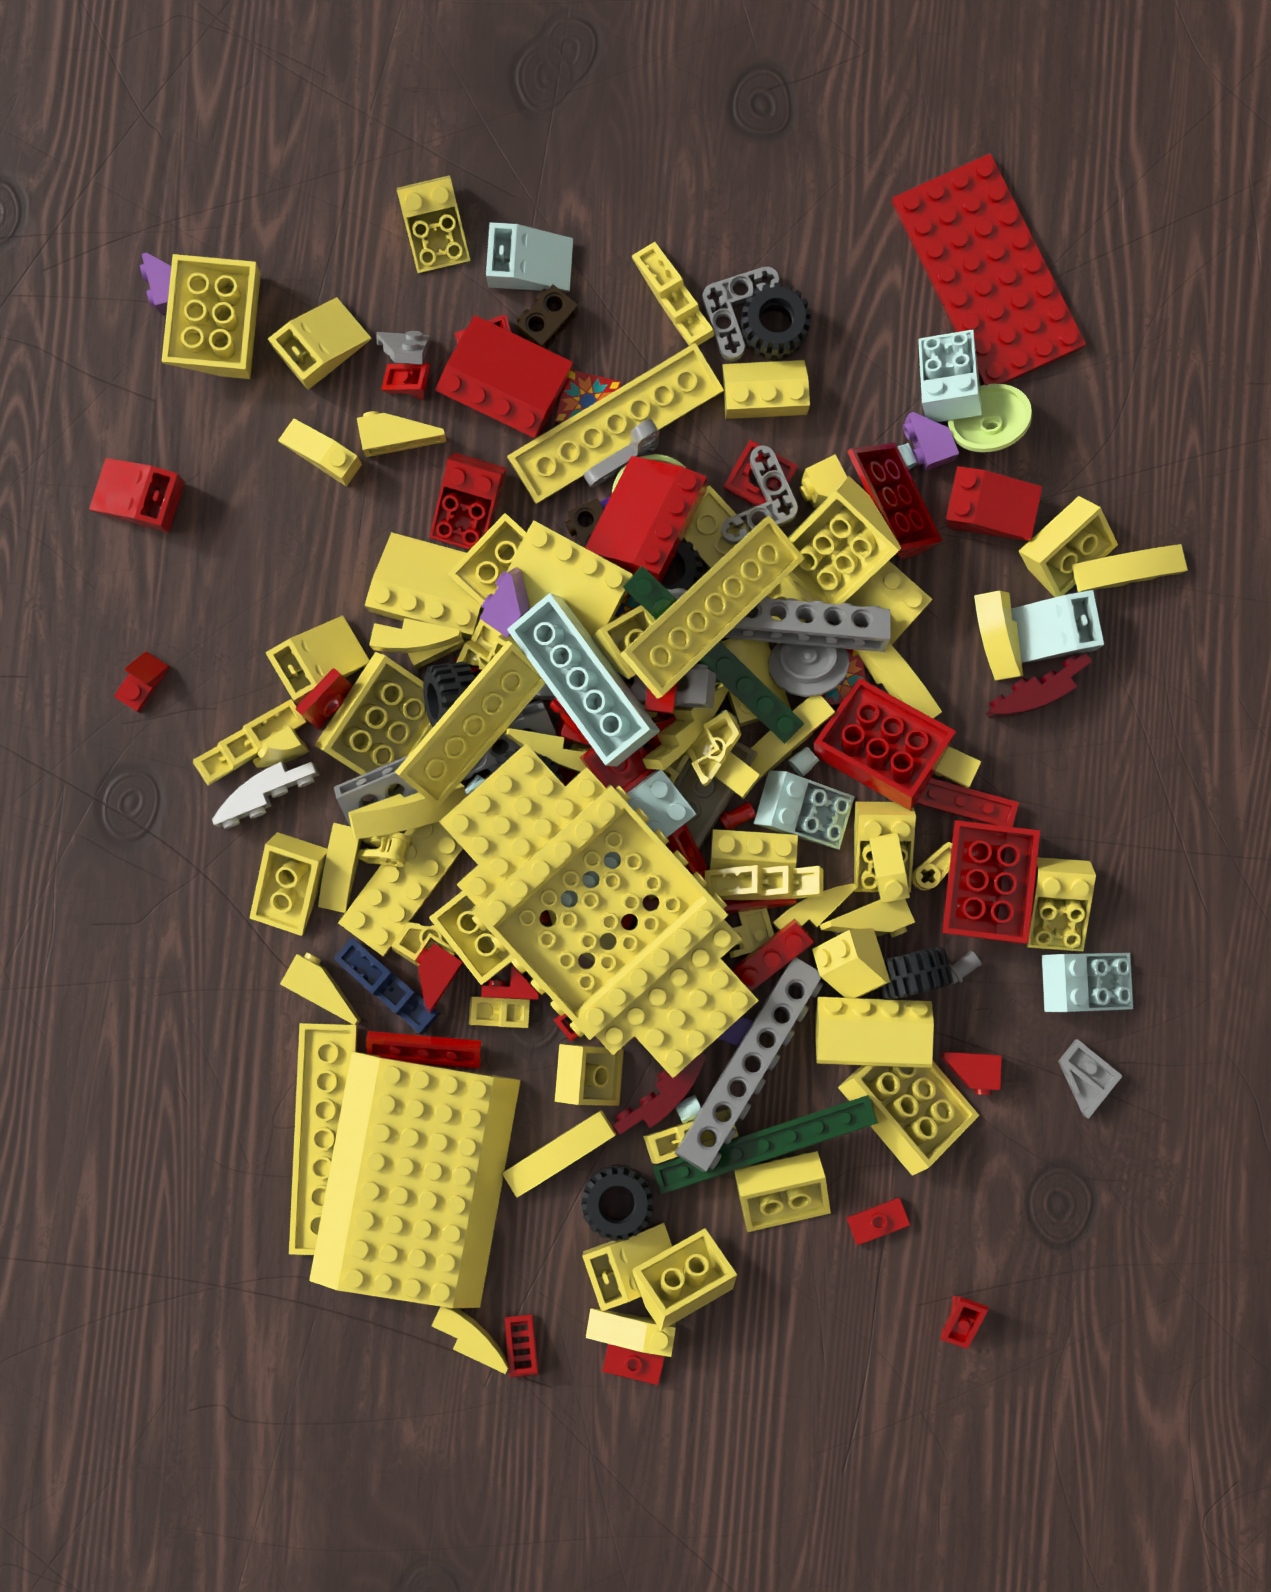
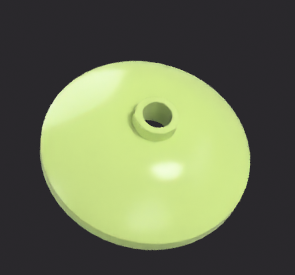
(1002, 423)

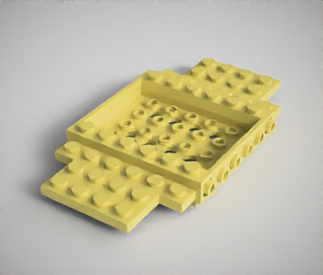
(661, 976)

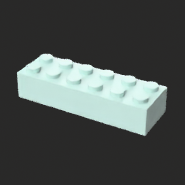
(583, 680)
(663, 807)

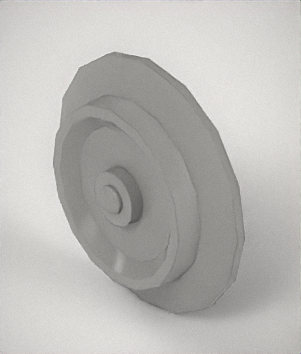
(808, 669)

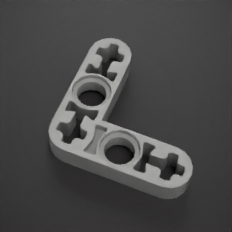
(729, 299)
(643, 441)
(769, 508)

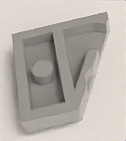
(404, 347)
(1087, 1076)

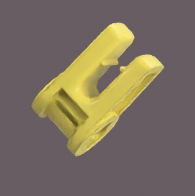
(389, 852)
(936, 865)

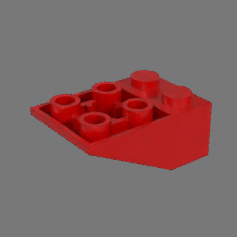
(138, 494)
(467, 500)

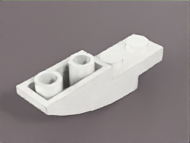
(252, 796)

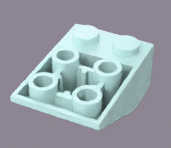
(527, 258)
(949, 376)
(1058, 627)
(804, 809)
(1087, 982)

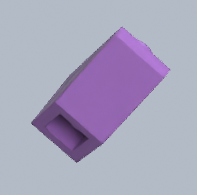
(158, 276)
(931, 440)
(507, 603)

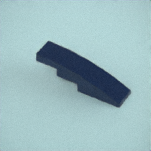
(386, 985)

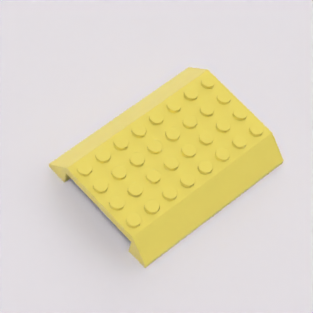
(414, 1182)

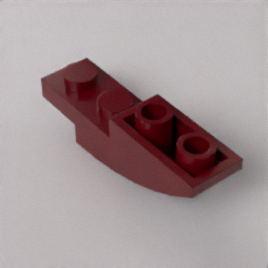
(1032, 695)
(658, 1106)

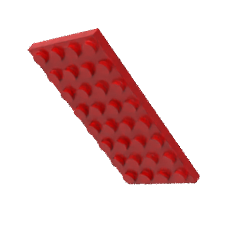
(988, 270)

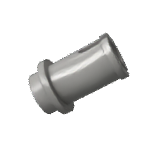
(964, 966)

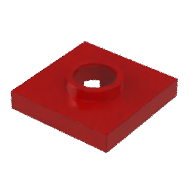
(739, 479)
(324, 699)

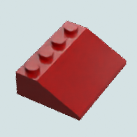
(505, 376)
(896, 497)
(648, 515)
(883, 743)
(991, 882)

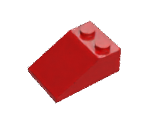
(993, 504)

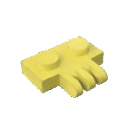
(754, 931)

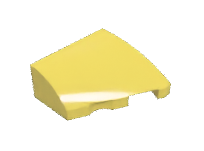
(484, 645)
(714, 745)
(281, 747)
(415, 938)

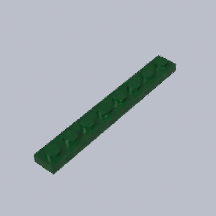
(721, 661)
(771, 1143)

